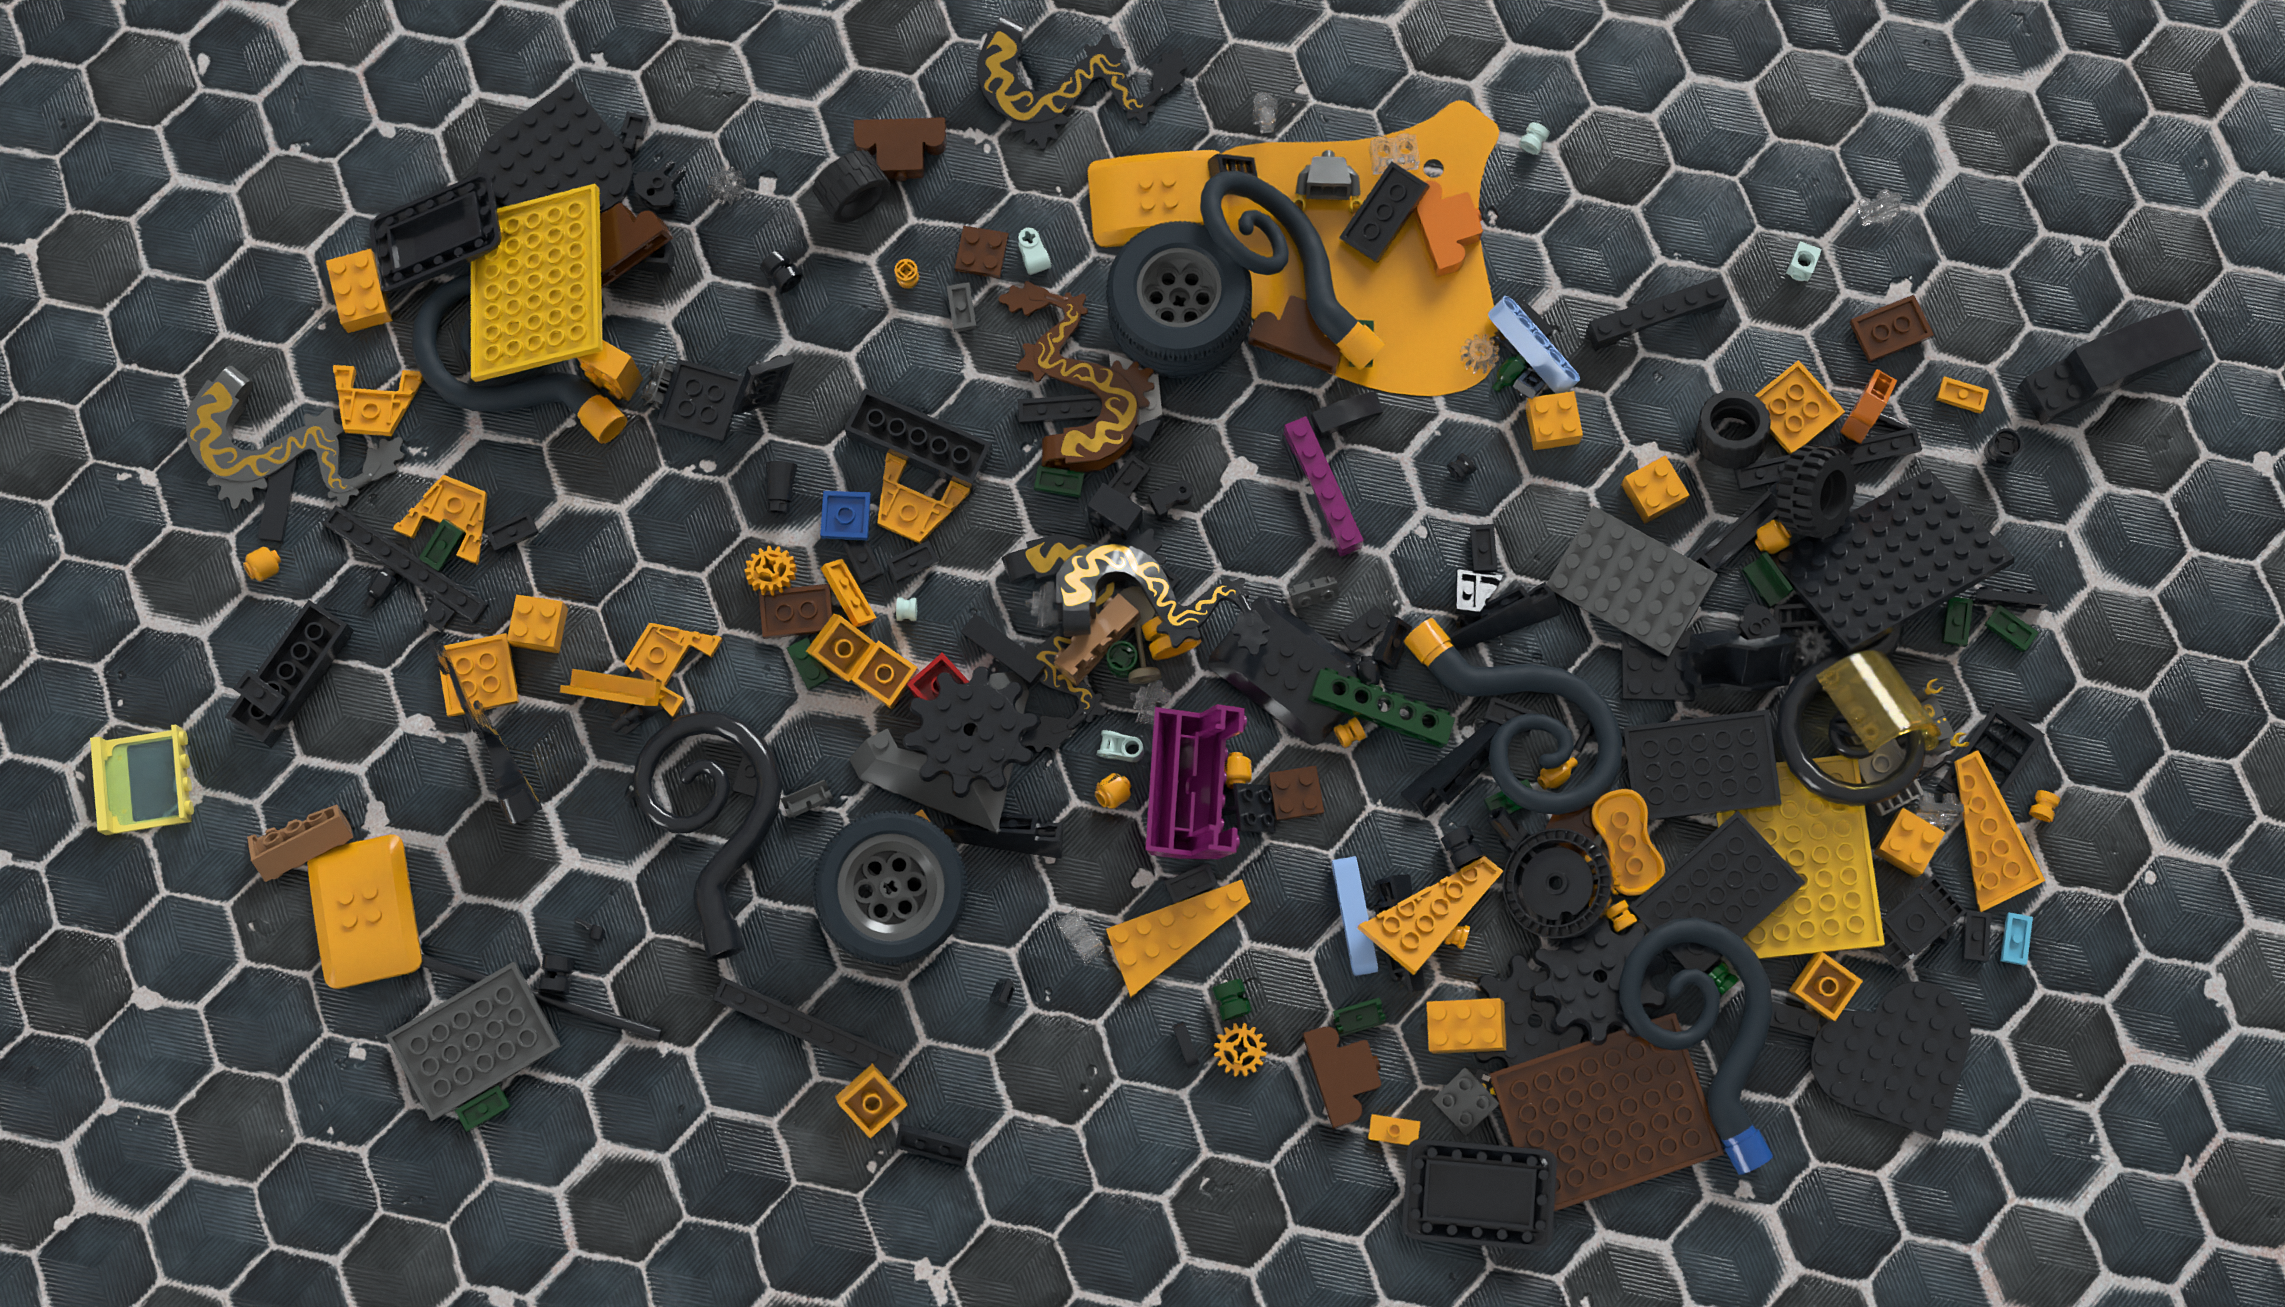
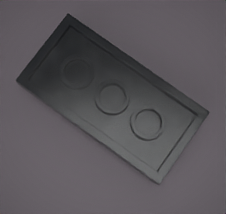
(1384, 212)
(763, 384)

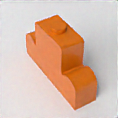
(1447, 227)
(1868, 406)

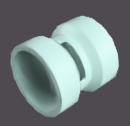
(1533, 139)

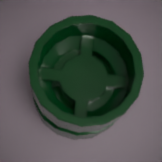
(1121, 659)
(1232, 1000)

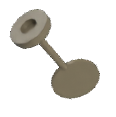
(1137, 598)

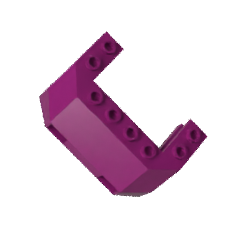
(1189, 783)

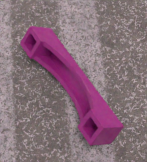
(1330, 498)

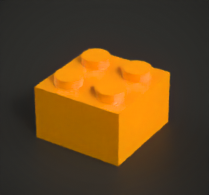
(1553, 420)
(1655, 489)
(537, 624)
(841, 647)
(885, 674)
(1909, 842)
(1825, 986)
(871, 1101)

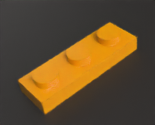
(848, 593)

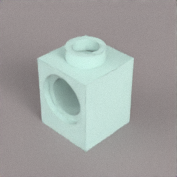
(1808, 254)

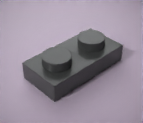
(961, 307)

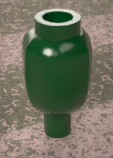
(1509, 372)

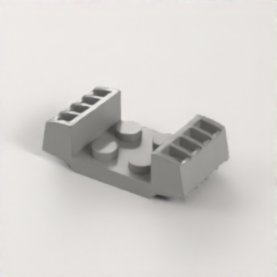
(1880, 765)

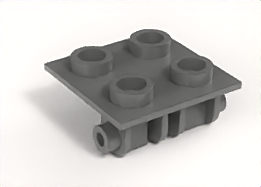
(660, 375)
(1465, 1101)

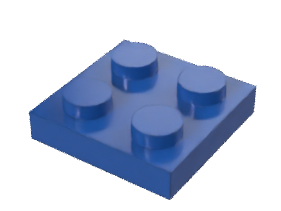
(845, 515)

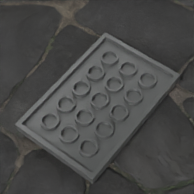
(1631, 581)
(473, 1041)

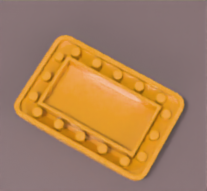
(1147, 191)
(364, 912)

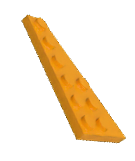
(1997, 851)
(1424, 920)
(1163, 937)

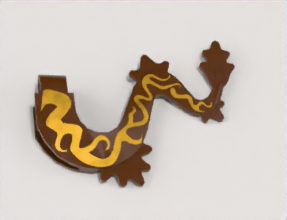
(1120, 390)

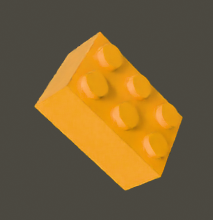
(358, 291)
(612, 371)
(1466, 1025)

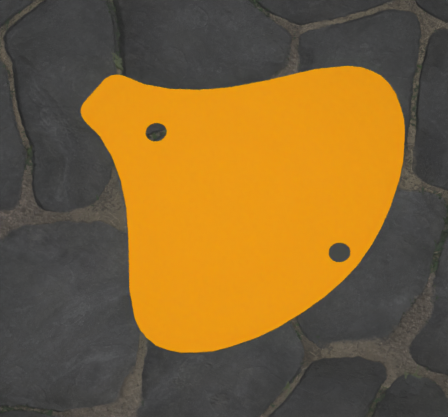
(1412, 309)

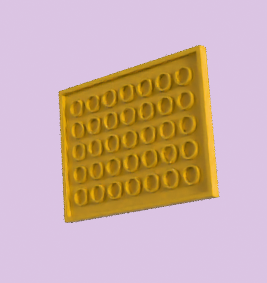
(540, 288)
(1832, 855)

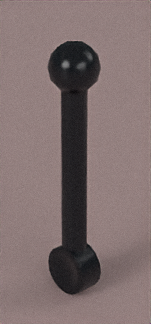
(1948, 759)

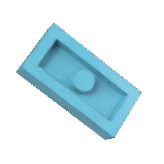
(2016, 939)

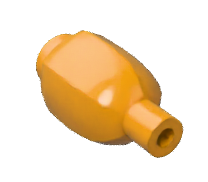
(1557, 776)

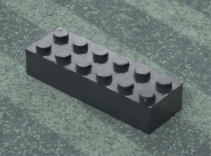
(918, 439)
(293, 670)

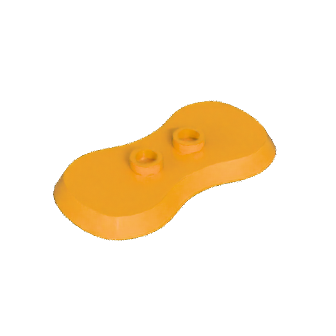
(1622, 823)

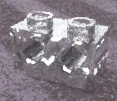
(1392, 147)
(1080, 936)

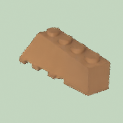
(1090, 649)
(298, 842)

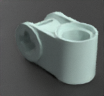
(1033, 254)
(1118, 747)

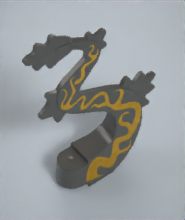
(240, 471)

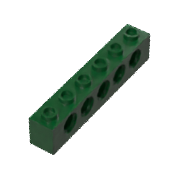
(1323, 694)

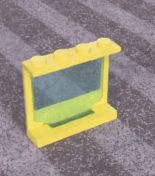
(141, 781)

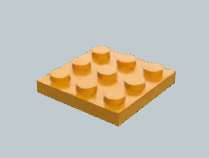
(1798, 407)
(485, 673)

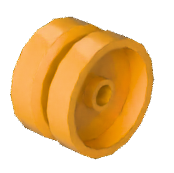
(1161, 645)

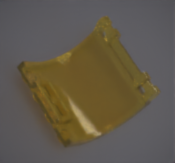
(1876, 700)

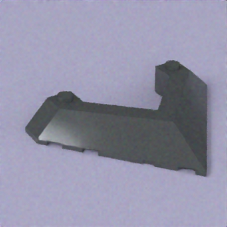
(898, 772)

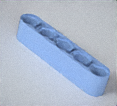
(1533, 345)
(1353, 913)

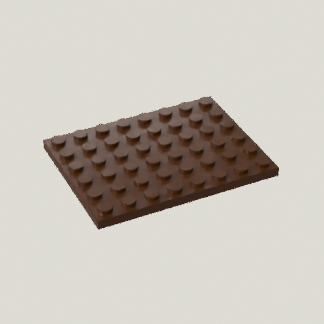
(1609, 1112)

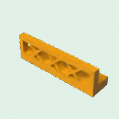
(613, 688)

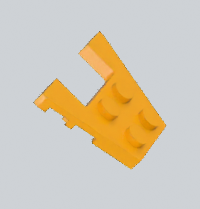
(373, 410)
(458, 504)
(909, 511)
(660, 653)

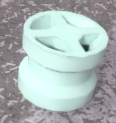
(906, 609)

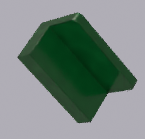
(1767, 580)

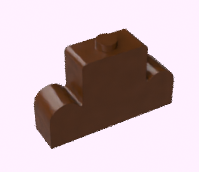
(901, 143)
(628, 240)
(1295, 337)
(1341, 1073)

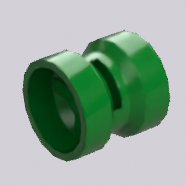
(1723, 978)

